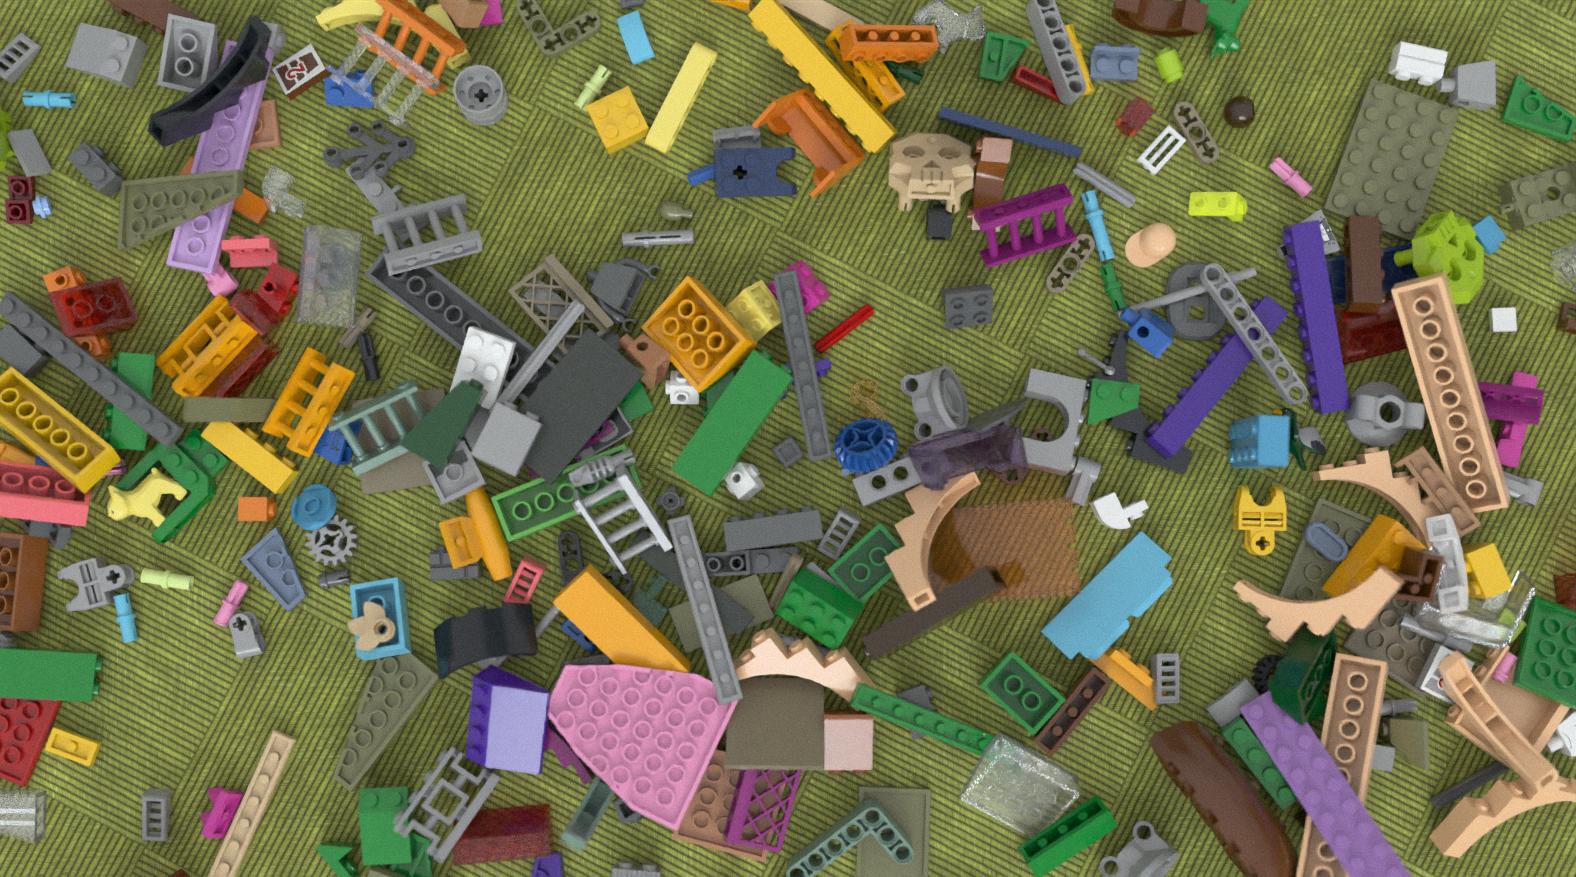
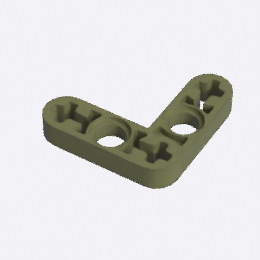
(550, 35)

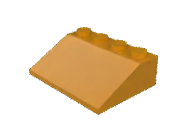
(699, 334)

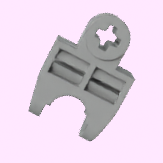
(96, 582)

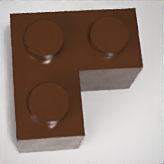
(1421, 574)

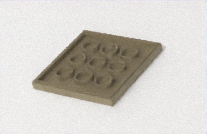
(405, 470)
(1399, 647)
(777, 725)

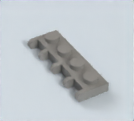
(383, 197)

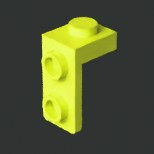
(1218, 204)

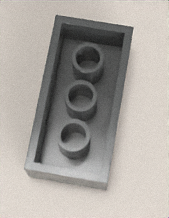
(773, 530)

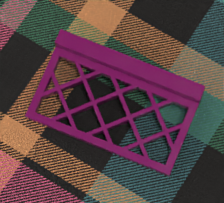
(742, 800)

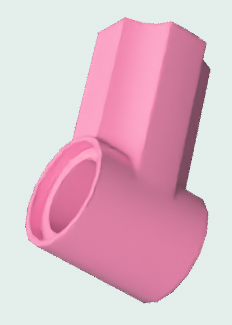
(222, 283)

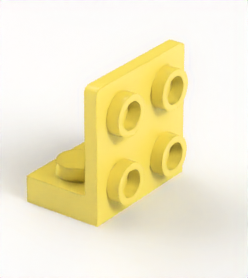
(756, 310)

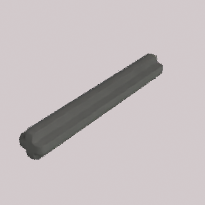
(1468, 784)

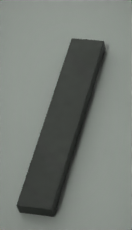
(666, 563)

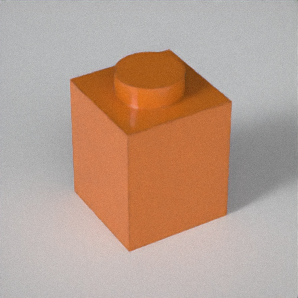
(257, 508)

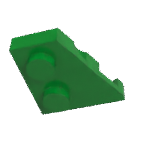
(999, 55)
(1111, 399)

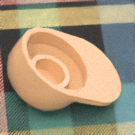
(1150, 245)

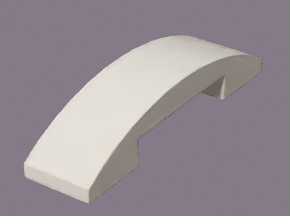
(1454, 583)

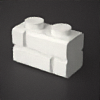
(1417, 63)

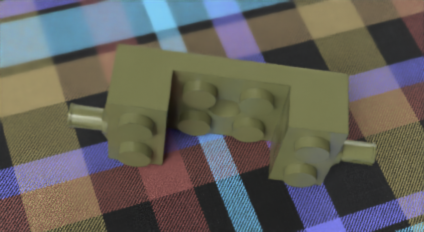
(1527, 200)

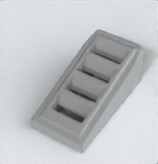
(22, 62)
(851, 517)
(1173, 669)
(156, 799)

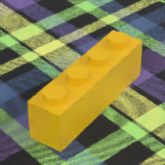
(252, 454)

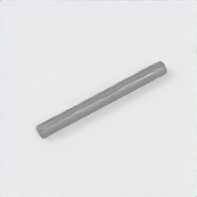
(541, 353)

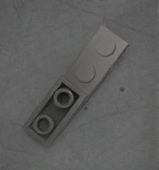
(748, 561)

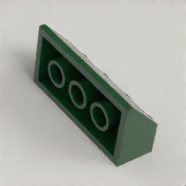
(1303, 673)

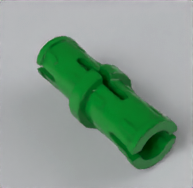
(1113, 287)

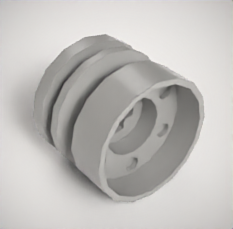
(470, 88)

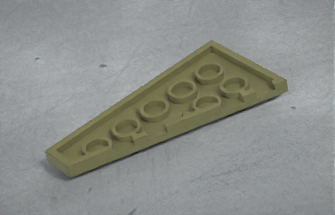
(1308, 568)

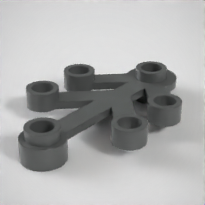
(372, 152)

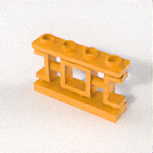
(201, 369)

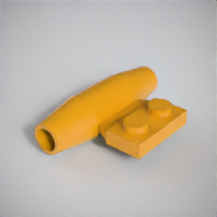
(478, 537)

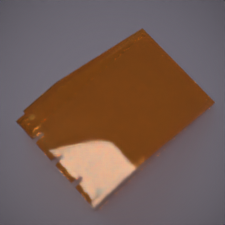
(1019, 538)

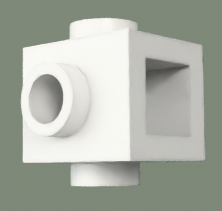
(681, 390)
(744, 481)

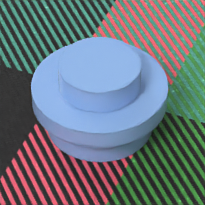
(42, 206)

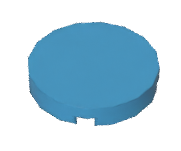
(314, 507)

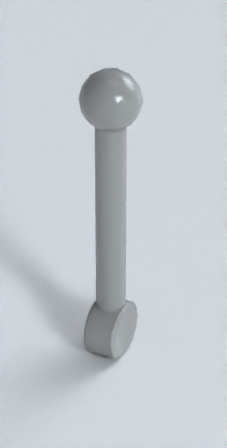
(1108, 369)

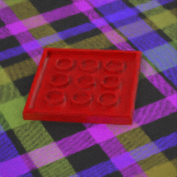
(23, 734)

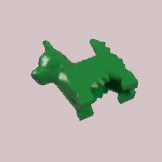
(1225, 19)

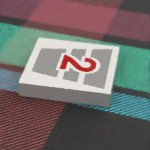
(1431, 677)

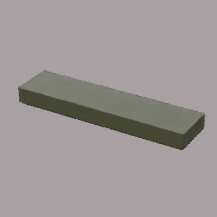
(227, 409)

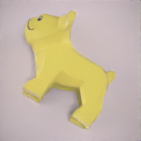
(144, 498)

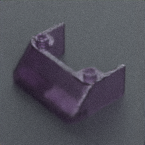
(965, 453)

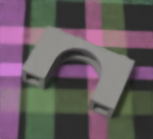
(1067, 395)

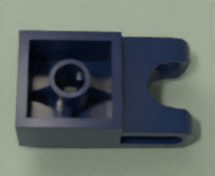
(759, 172)

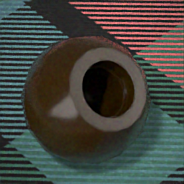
(1239, 112)

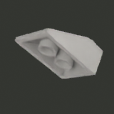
(188, 53)
(107, 54)

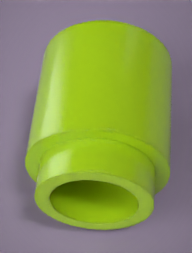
(1169, 65)

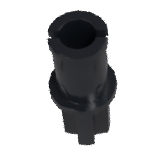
(368, 357)

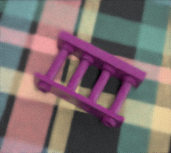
(1020, 208)

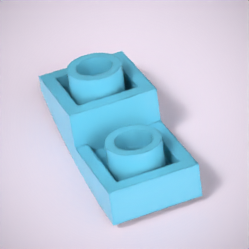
(635, 37)

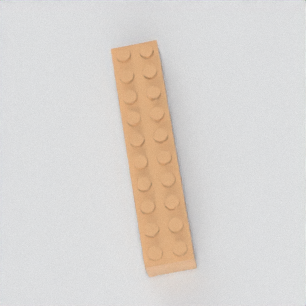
(1451, 391)
(1350, 741)

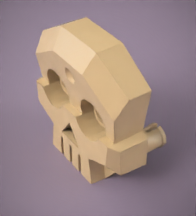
(931, 168)

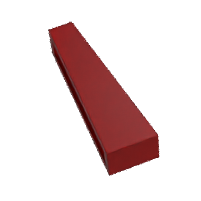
(1035, 83)

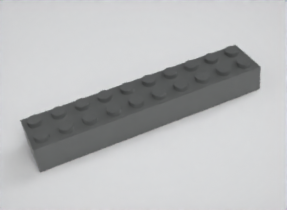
(452, 313)

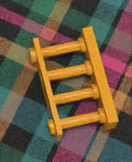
(321, 407)

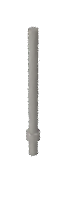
(1189, 292)

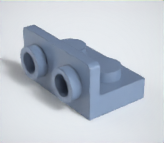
(1114, 63)

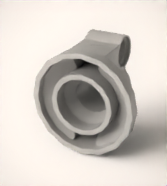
(937, 402)
(1364, 417)
(1143, 857)

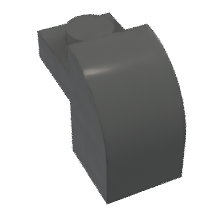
(55, 532)

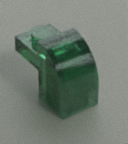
(648, 604)

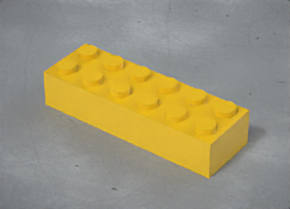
(53, 432)

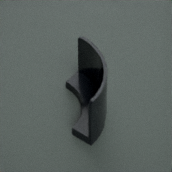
(484, 635)

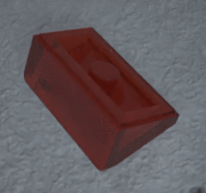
(255, 311)

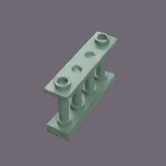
(385, 450)

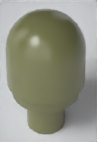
(673, 211)

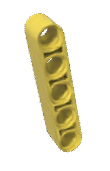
(681, 97)

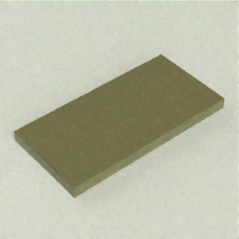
(912, 812)

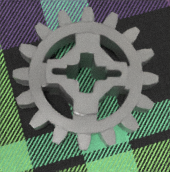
(338, 547)

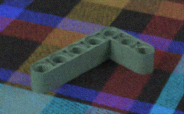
(849, 838)

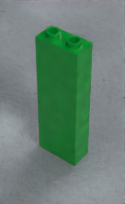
(733, 422)
(49, 674)

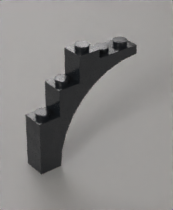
(220, 91)
(1134, 420)

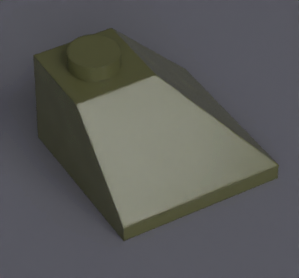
(1409, 738)

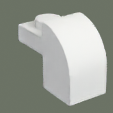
(1112, 515)

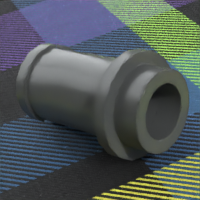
(334, 578)

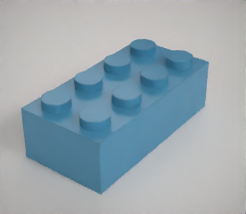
(1259, 442)

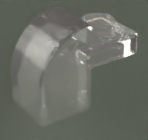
(275, 193)

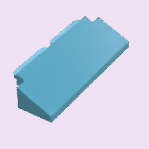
(1119, 589)

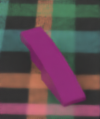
(566, 754)

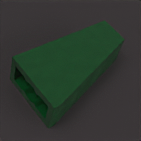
(445, 425)

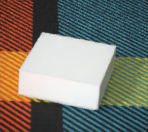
(1502, 320)

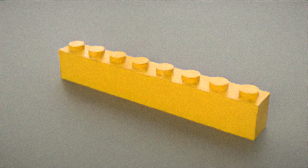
(823, 74)

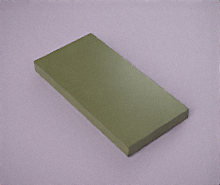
(745, 592)

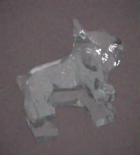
(951, 23)

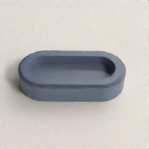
(1325, 542)

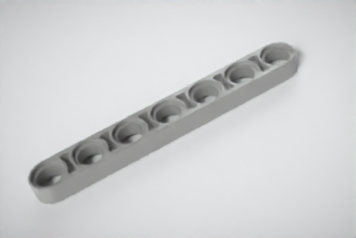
(1254, 346)

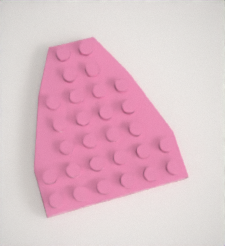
(641, 731)

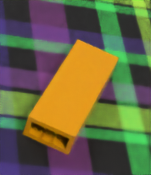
(616, 624)

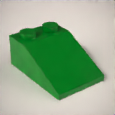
(376, 815)

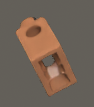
(647, 357)

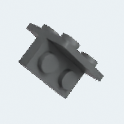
(967, 306)

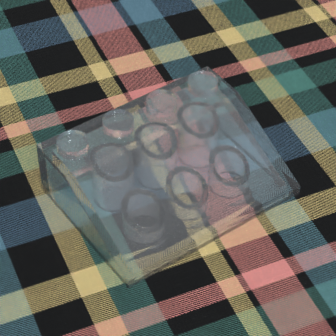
(1020, 786)

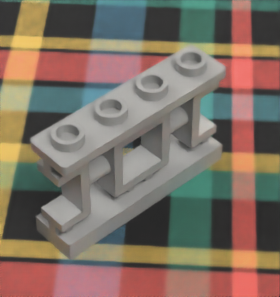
(461, 814)

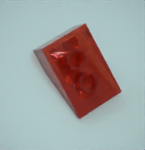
(94, 309)

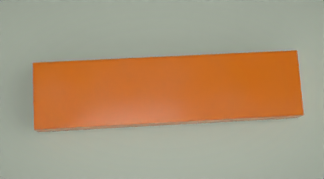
(248, 204)

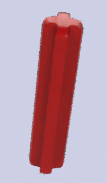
(844, 328)

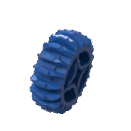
(865, 445)

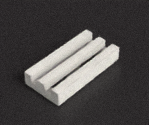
(1148, 164)

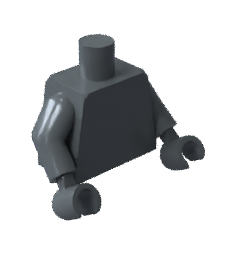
(618, 286)

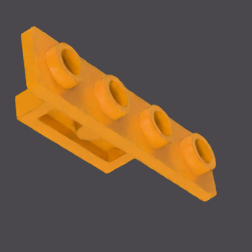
(1128, 675)

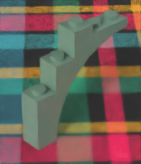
(588, 814)

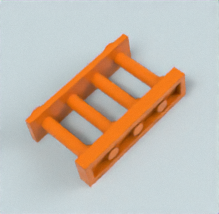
(429, 31)

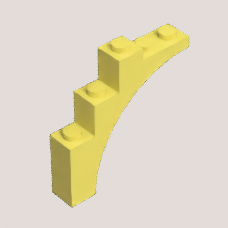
(369, 11)

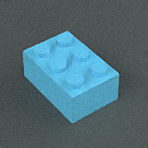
(392, 597)

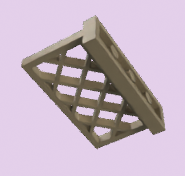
(573, 291)

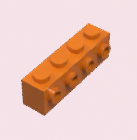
(888, 43)
(71, 277)

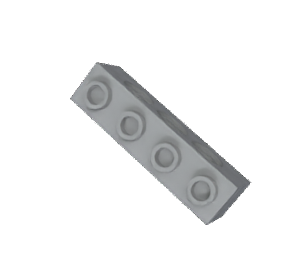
(869, 495)

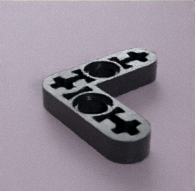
(568, 576)

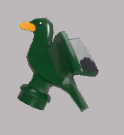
(1301, 438)

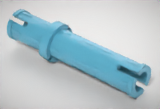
(1097, 225)

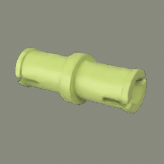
(592, 88)
(167, 579)

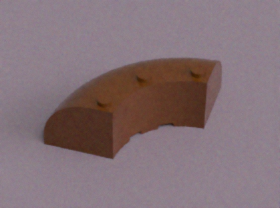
(1226, 800)

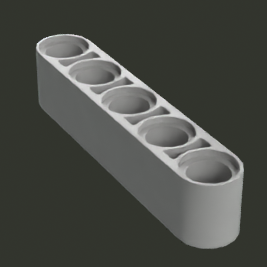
(1057, 57)

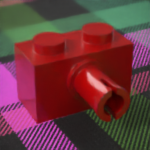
(279, 289)

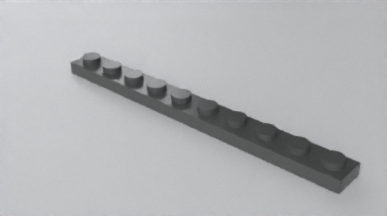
(90, 369)

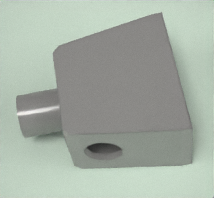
(1471, 85)

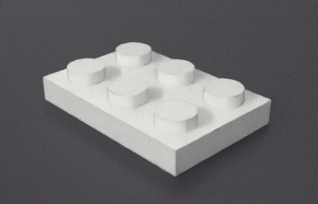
(485, 360)

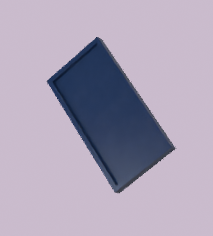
(1001, 130)

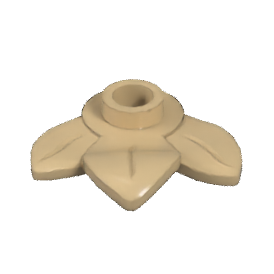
(369, 627)

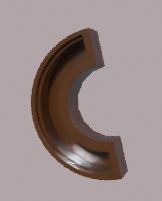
(1161, 17)

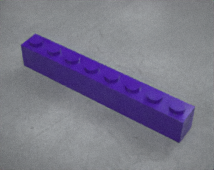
(1316, 317)
(1210, 382)

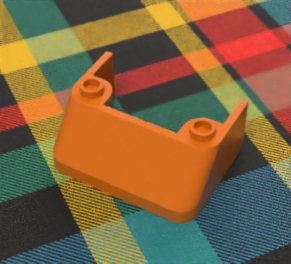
(816, 134)

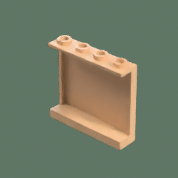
(1528, 712)

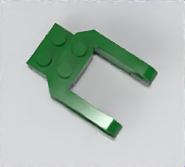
(193, 465)

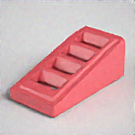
(533, 565)

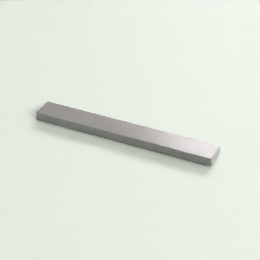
(704, 610)

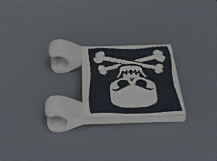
(622, 429)

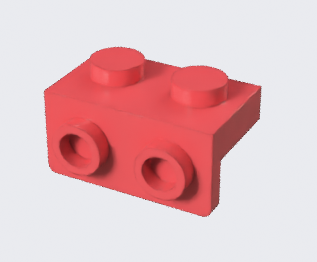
(251, 252)

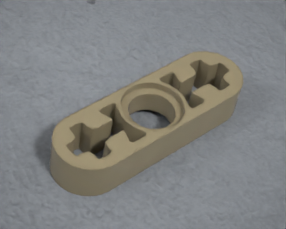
(1198, 123)
(1064, 282)

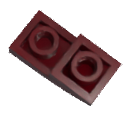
(21, 194)

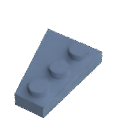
(276, 569)

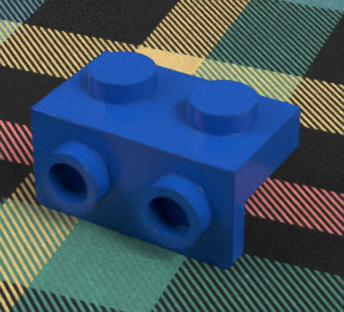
(345, 95)

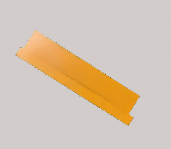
(878, 77)

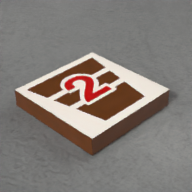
(300, 72)

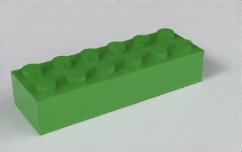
(542, 505)

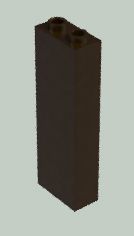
(947, 606)

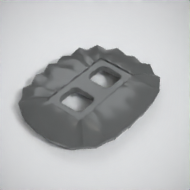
(1178, 311)

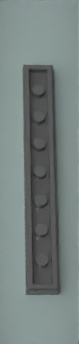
(802, 365)

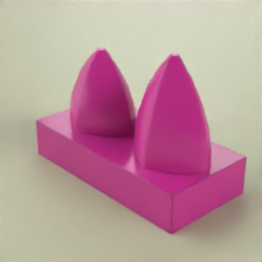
(220, 817)

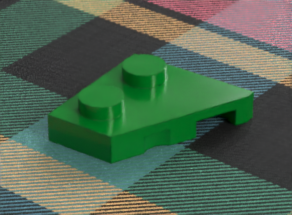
(421, 860)

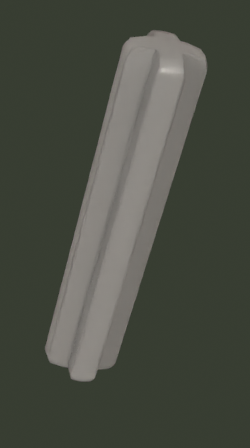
(1104, 184)

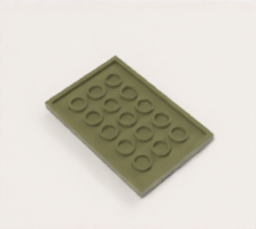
(1391, 159)

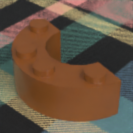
(989, 173)

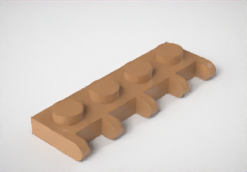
(1439, 489)

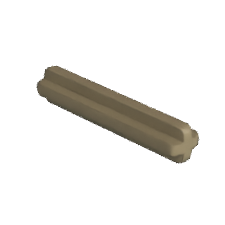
(787, 577)

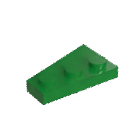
(1533, 112)

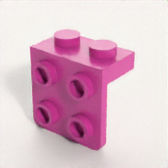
(812, 290)

